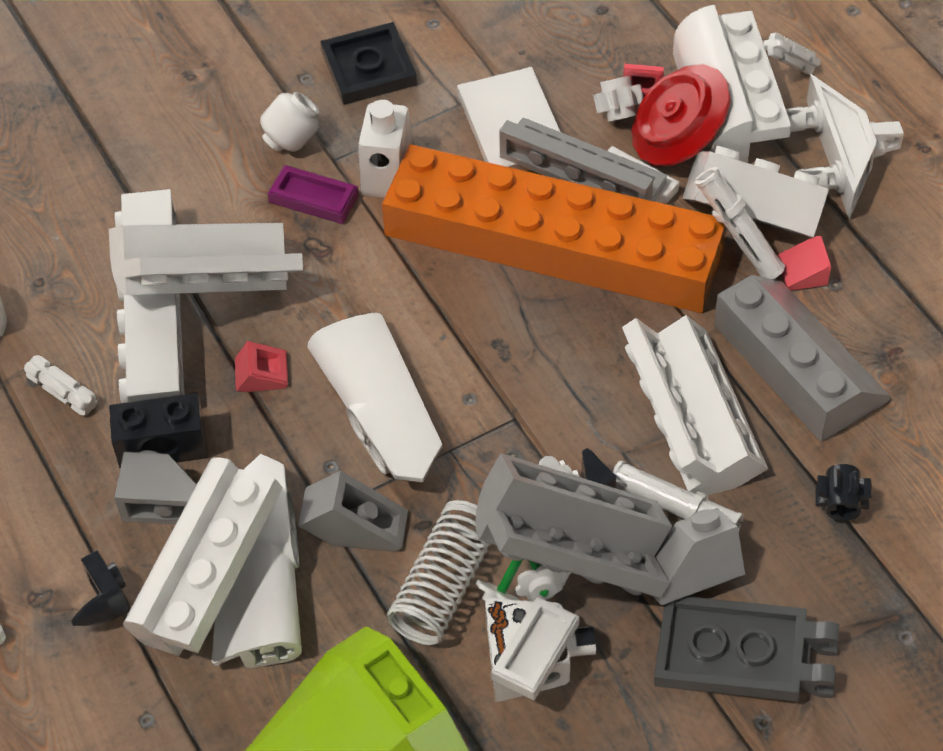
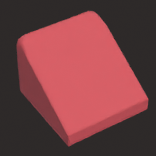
(643, 75)
(806, 265)
(260, 368)

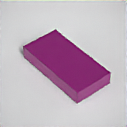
(313, 194)

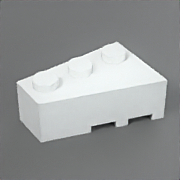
(768, 195)

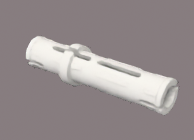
(731, 211)
(669, 496)

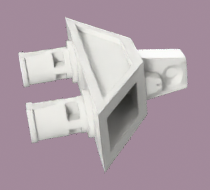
(846, 138)

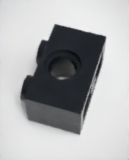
(160, 425)

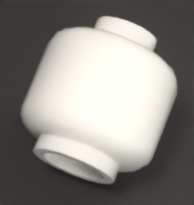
(289, 122)

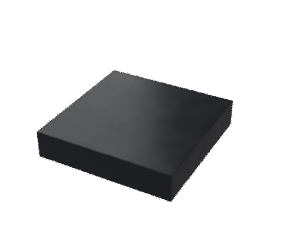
(368, 63)

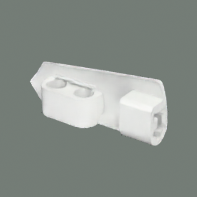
(378, 394)
(262, 607)

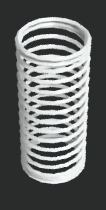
(409, 610)

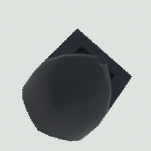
(107, 584)

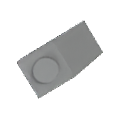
(152, 488)
(352, 515)
(699, 554)

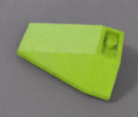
(361, 700)

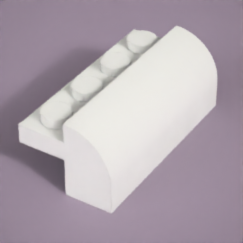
(737, 51)
(200, 258)
(694, 406)
(202, 558)

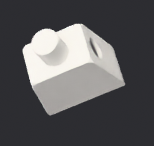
(384, 132)

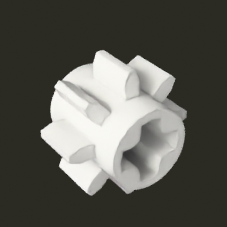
(618, 98)

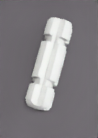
(791, 53)
(60, 385)

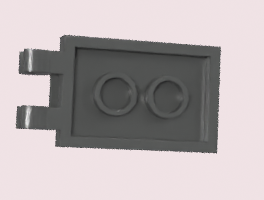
(744, 649)

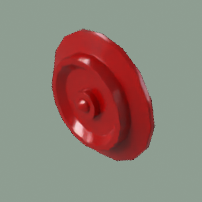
(680, 115)

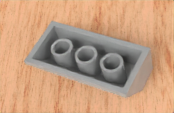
(796, 355)

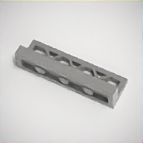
(576, 161)

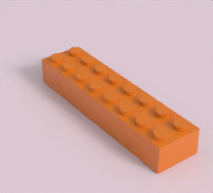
(554, 227)

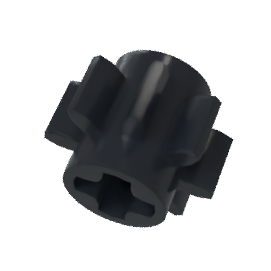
(843, 492)

